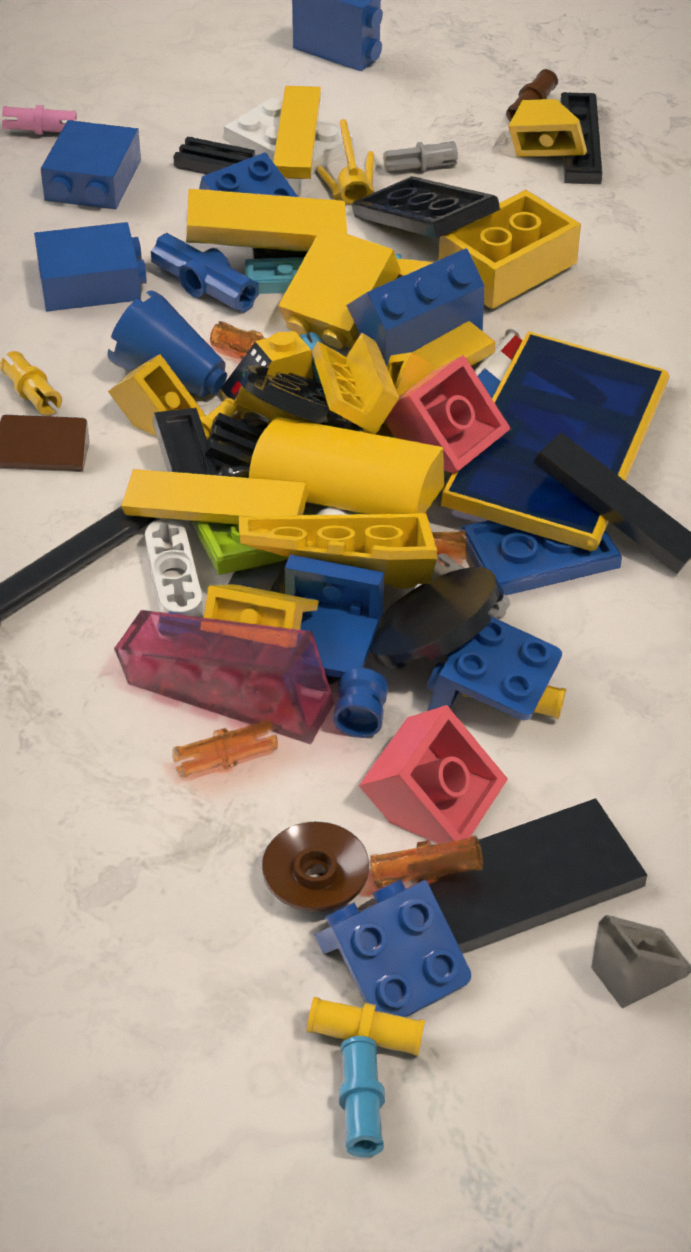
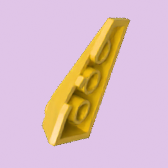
(378, 542)

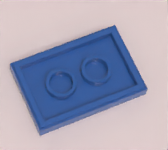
(532, 561)

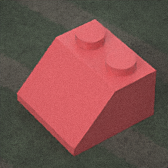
(449, 412)
(434, 778)

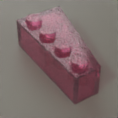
(230, 669)

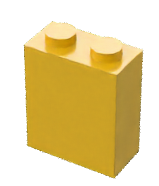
(329, 278)

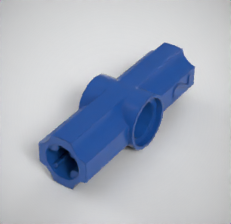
(205, 272)

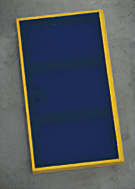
(550, 390)

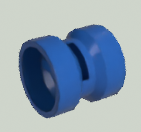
(360, 703)

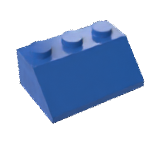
(421, 305)

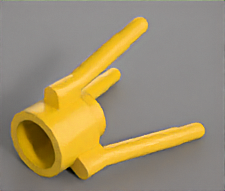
(352, 181)

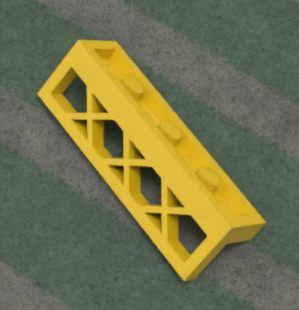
(357, 384)

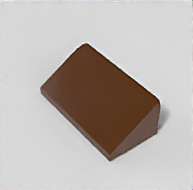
(43, 442)

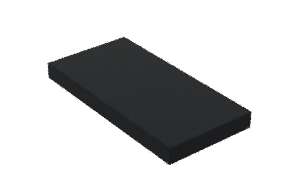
(425, 206)
(538, 875)

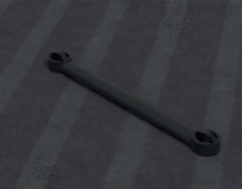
(79, 550)

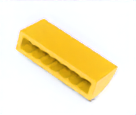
(260, 219)
(350, 467)

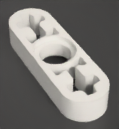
(178, 557)

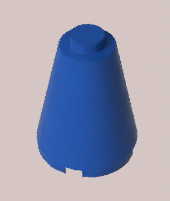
(158, 329)

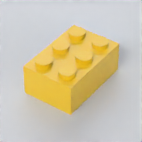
(516, 246)

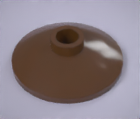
(313, 850)

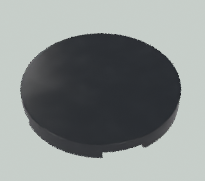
(294, 395)
(436, 617)

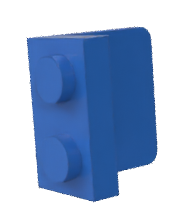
(252, 176)
(346, 610)
(497, 668)
(398, 949)

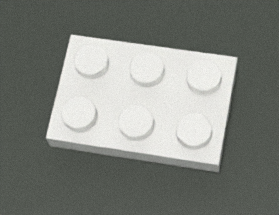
(260, 129)

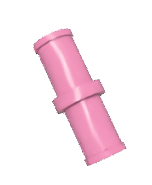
(36, 119)

